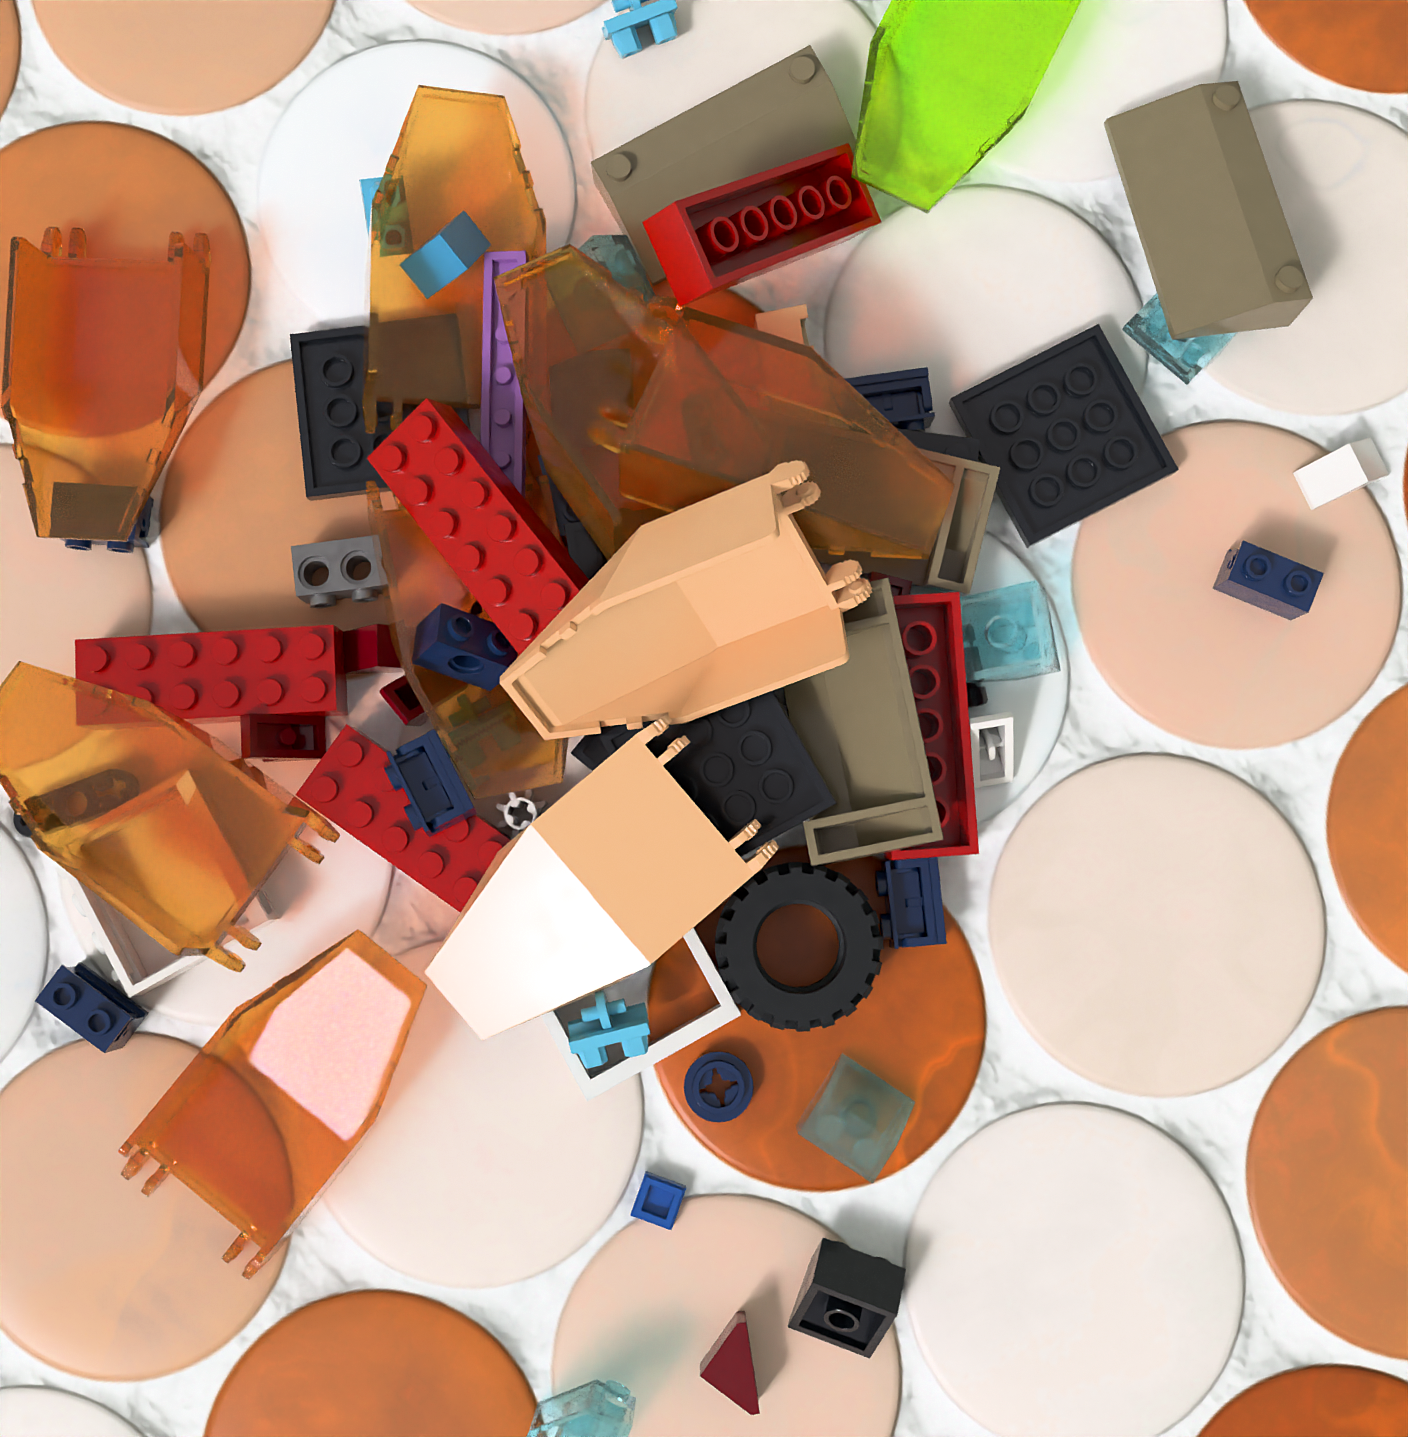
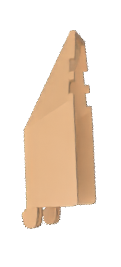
(692, 616)
(590, 892)

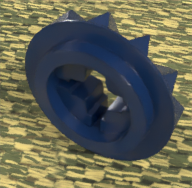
(706, 1103)

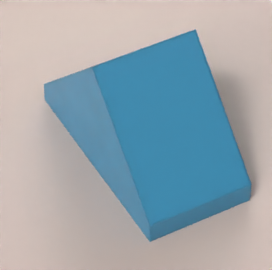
(445, 255)

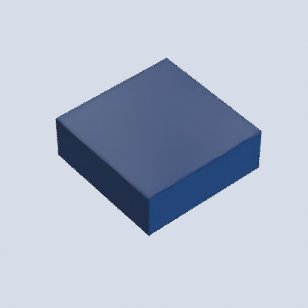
(658, 1200)

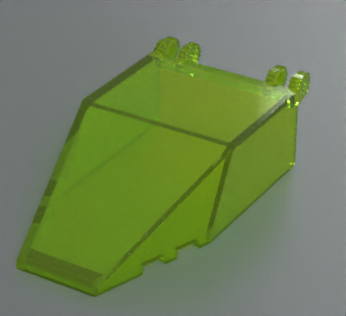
(949, 87)

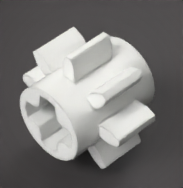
(518, 802)

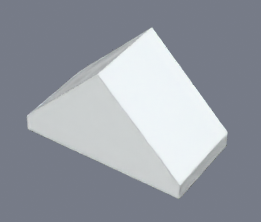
(1340, 473)
(992, 749)

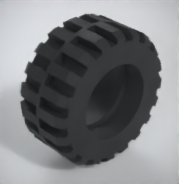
(857, 953)

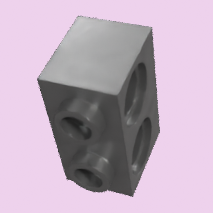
(340, 559)

